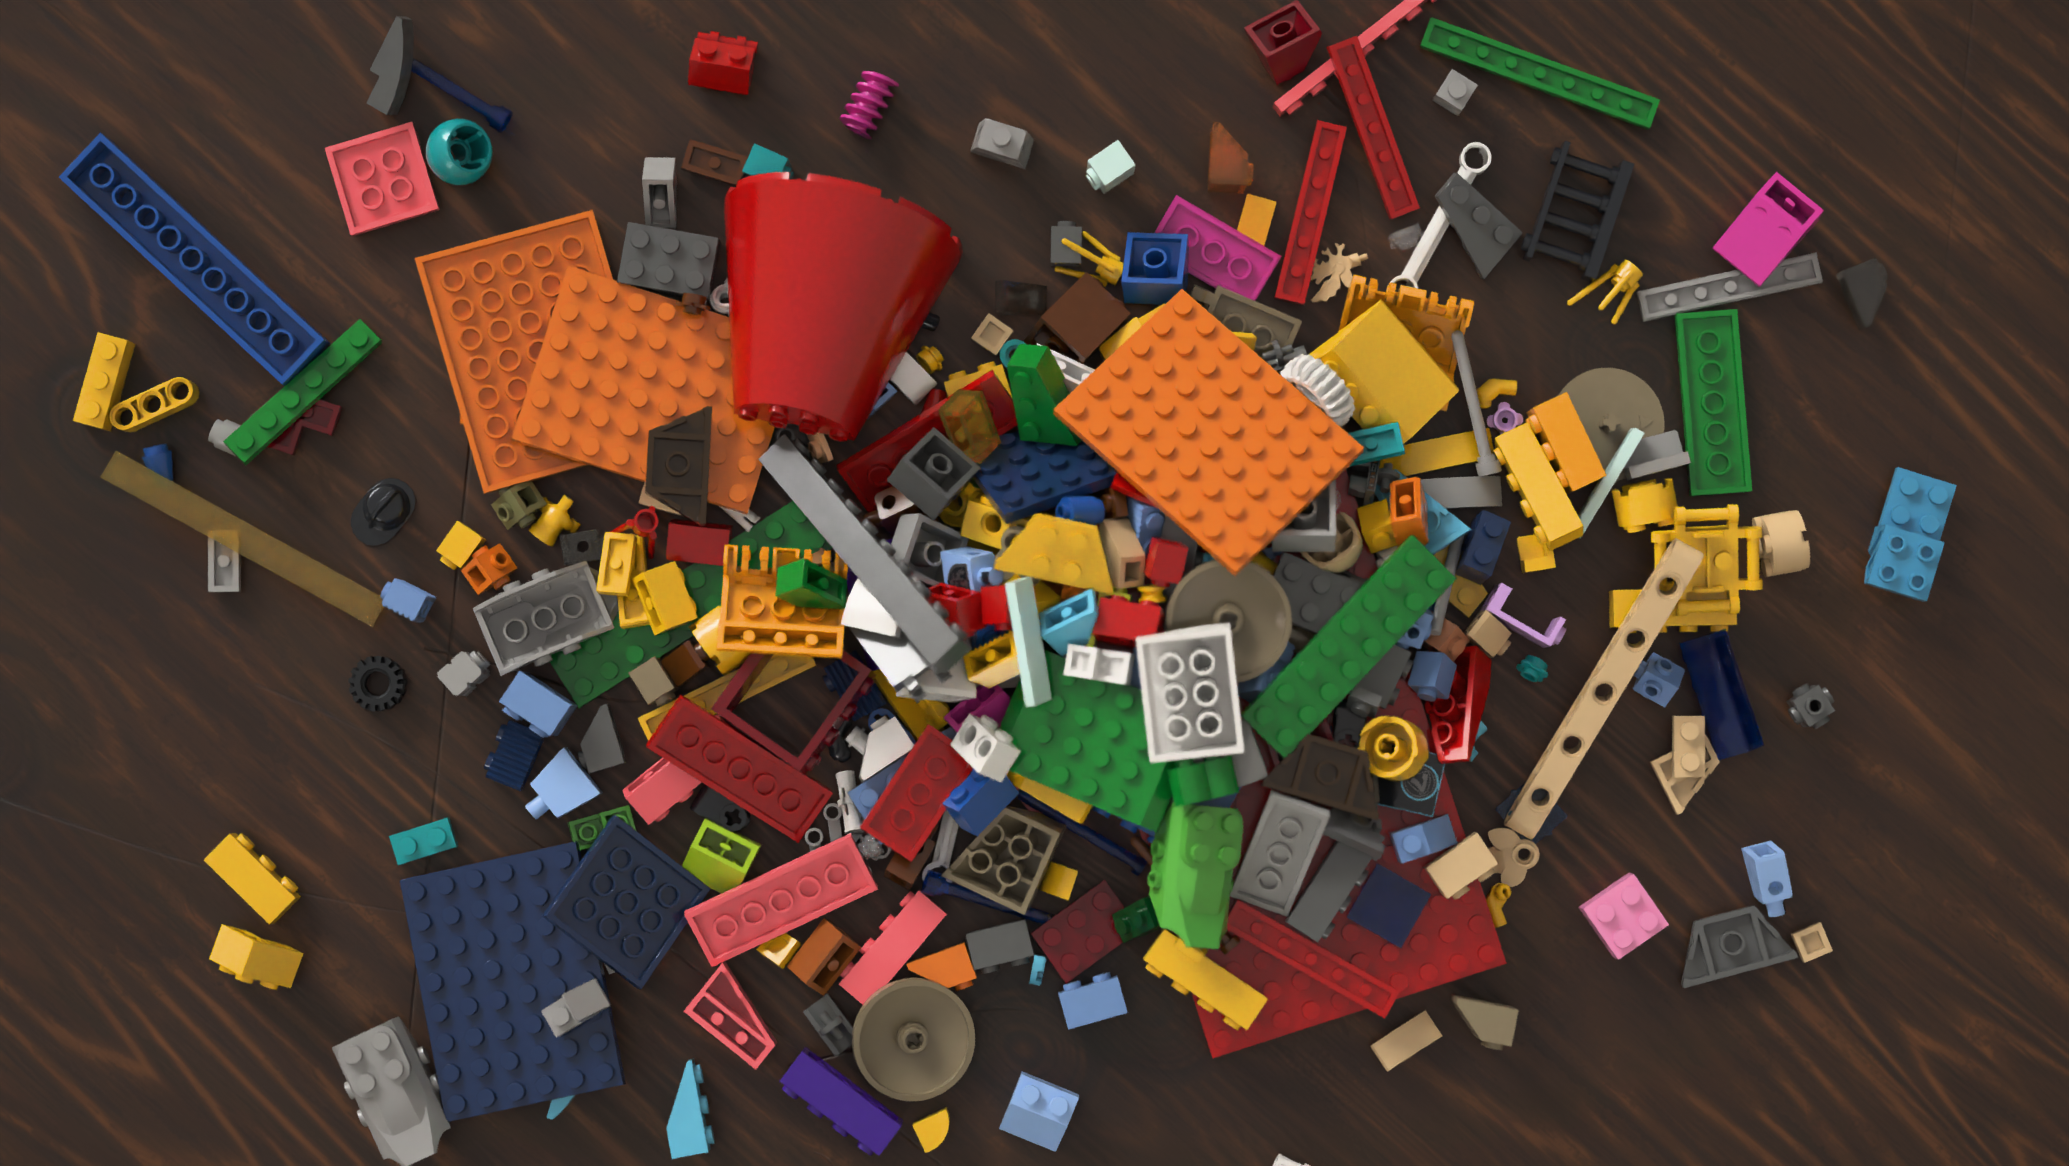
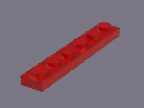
(1373, 127)
(1310, 212)
(1311, 959)

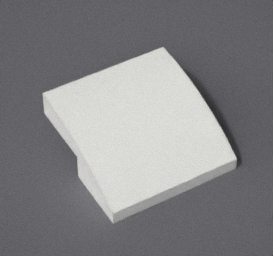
(867, 614)

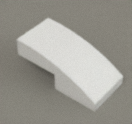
(1099, 664)

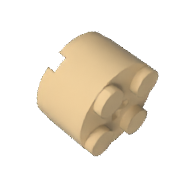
(1782, 543)

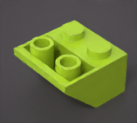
(720, 856)

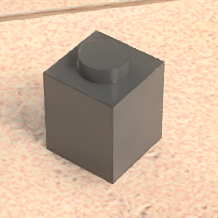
(1060, 253)

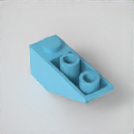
(687, 1122)

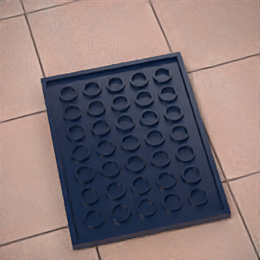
(488, 973)

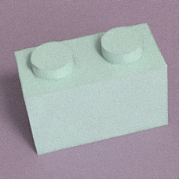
(1109, 167)

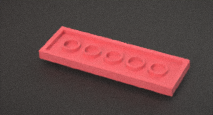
(781, 900)

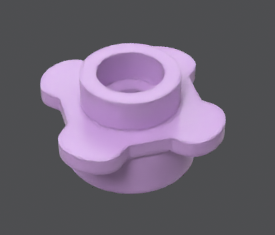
(1504, 410)

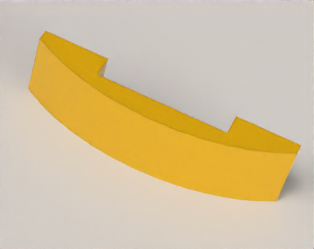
(1437, 453)

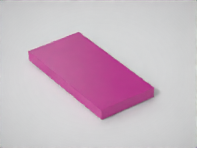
(1219, 251)

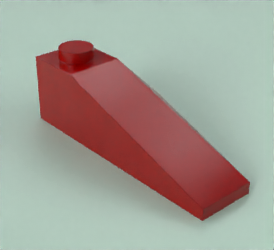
(1458, 717)

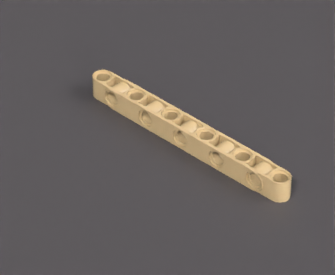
(1615, 669)

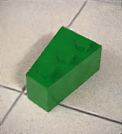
(1036, 391)

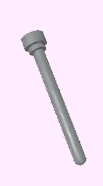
(1487, 461)

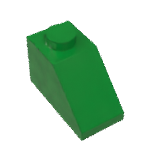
(810, 586)

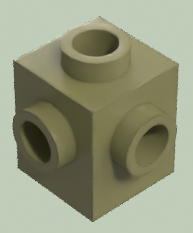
(518, 505)

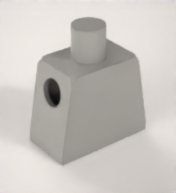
(1002, 143)

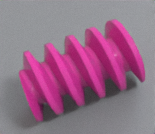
(867, 103)

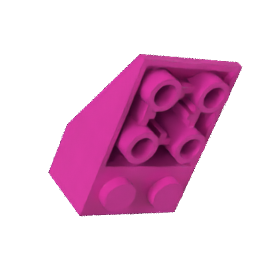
(1768, 229)

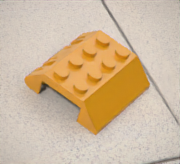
(1422, 316)
(764, 624)

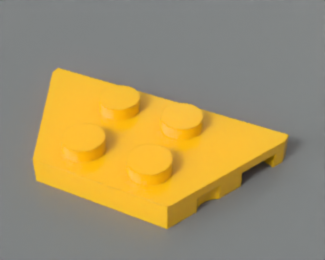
(1058, 553)

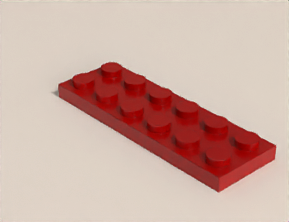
(871, 467)
(739, 768)

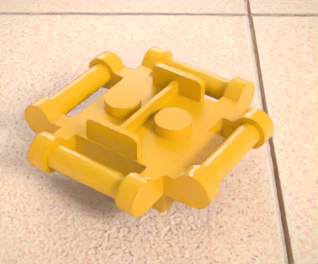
(1720, 557)

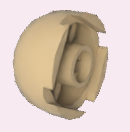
(1347, 547)

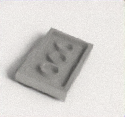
(1280, 853)

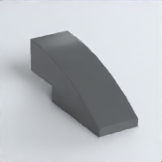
(393, 67)

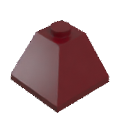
(1284, 41)

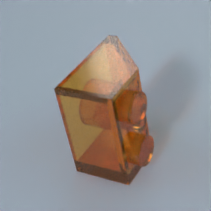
(1227, 163)

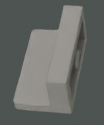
(1656, 455)

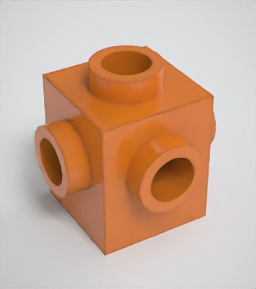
(489, 569)

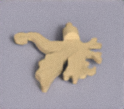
(1338, 267)

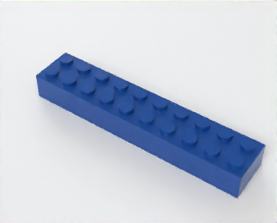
(194, 259)

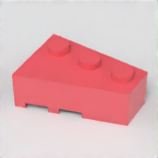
(731, 1017)

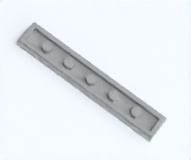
(1726, 288)

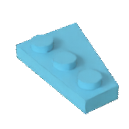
(1442, 524)

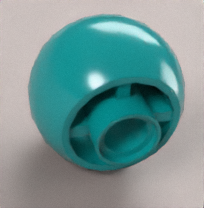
(471, 151)

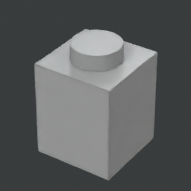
(1455, 92)

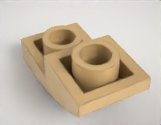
(1406, 1041)

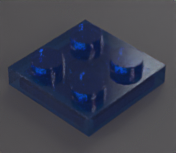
(1388, 905)

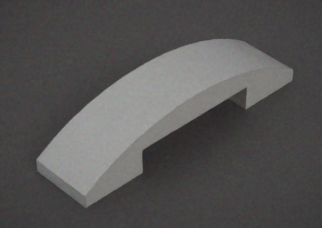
(1465, 491)

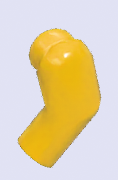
(1494, 387)
(1495, 900)

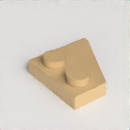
(1681, 789)

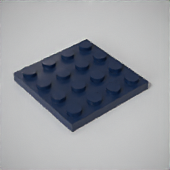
(1035, 476)
(626, 902)

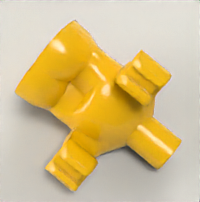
(554, 520)

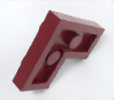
(320, 417)

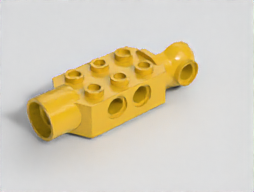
(979, 518)

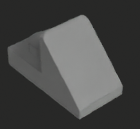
(576, 1007)

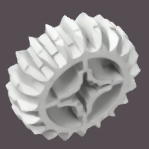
(1321, 387)

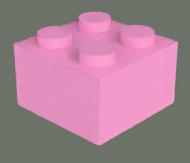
(1623, 916)

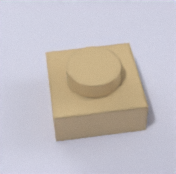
(992, 334)
(1811, 942)

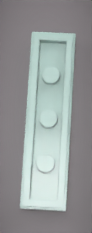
(1612, 471)
(1028, 641)

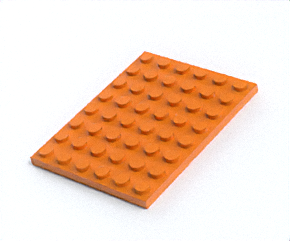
(491, 321)
(626, 365)
(1208, 431)

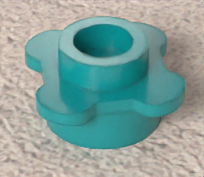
(1533, 669)

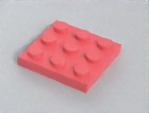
(382, 179)

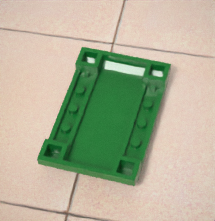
(1090, 746)

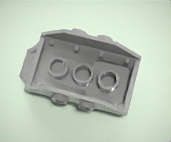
(545, 616)
(394, 1091)

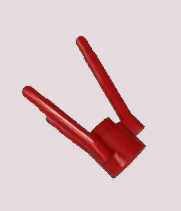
(643, 525)

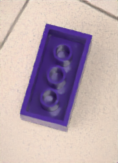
(841, 1101)

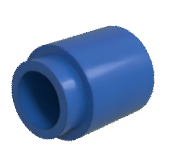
(1081, 509)

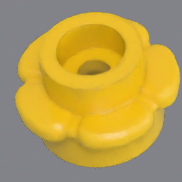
(930, 359)

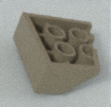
(1009, 858)

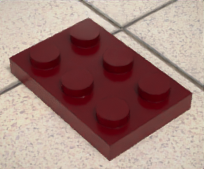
(1080, 932)

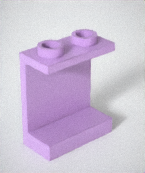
(1494, 604)

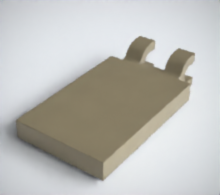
(1249, 316)

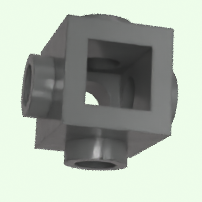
(1800, 709)

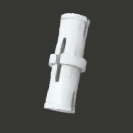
(851, 815)

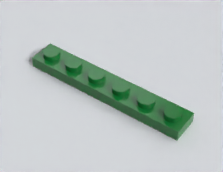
(302, 392)

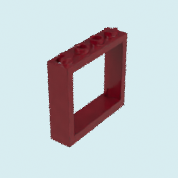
(828, 730)

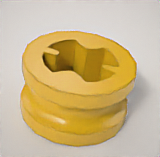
(1152, 593)

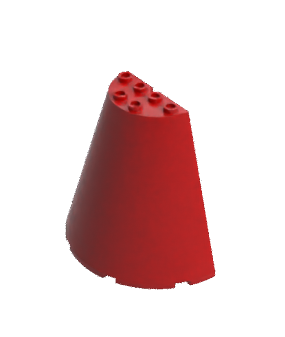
(825, 296)

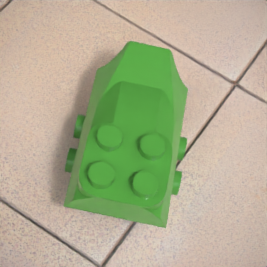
(1194, 871)

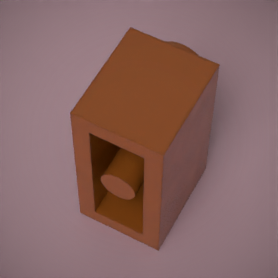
(823, 956)

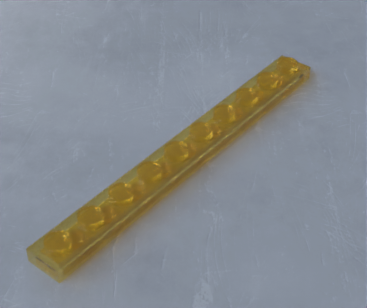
(243, 538)

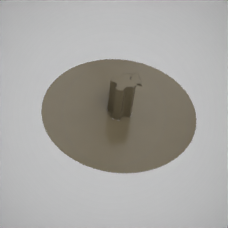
(1617, 403)

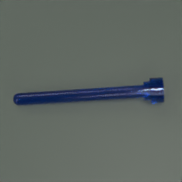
(496, 116)
(936, 885)

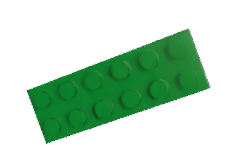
(1713, 402)

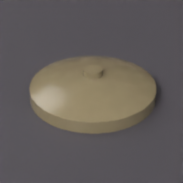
(1249, 602)
(913, 1039)

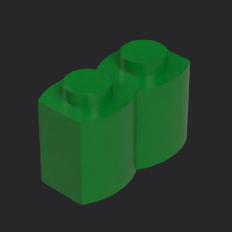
(1202, 780)

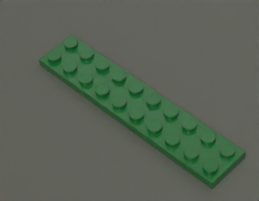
(613, 654)

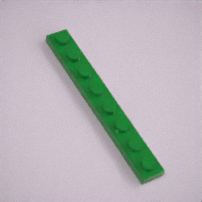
(1539, 73)

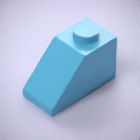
(1069, 621)

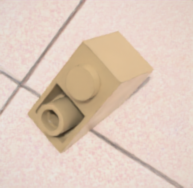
(1122, 552)

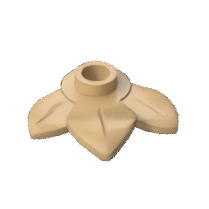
(1505, 851)

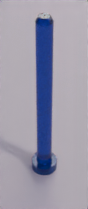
(1136, 862)

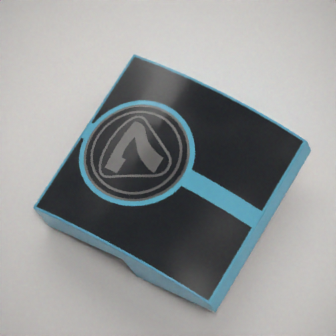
(1416, 793)

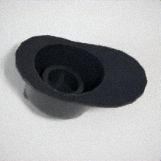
(382, 511)

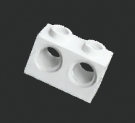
(985, 746)

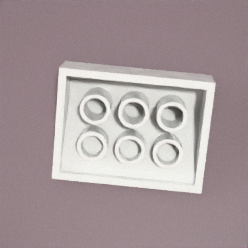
(1190, 693)

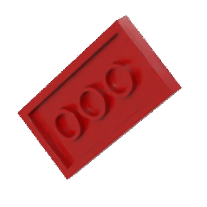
(915, 794)

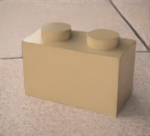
(1461, 866)

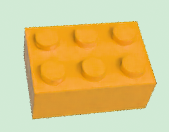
(1565, 443)

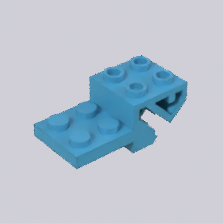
(1908, 536)

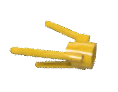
(1108, 267)
(1624, 278)

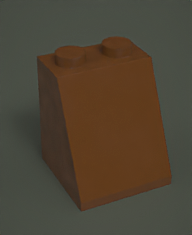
(1080, 320)

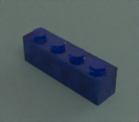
(1721, 694)

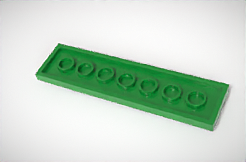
(1348, 646)

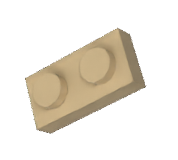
(1688, 746)

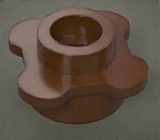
(693, 303)

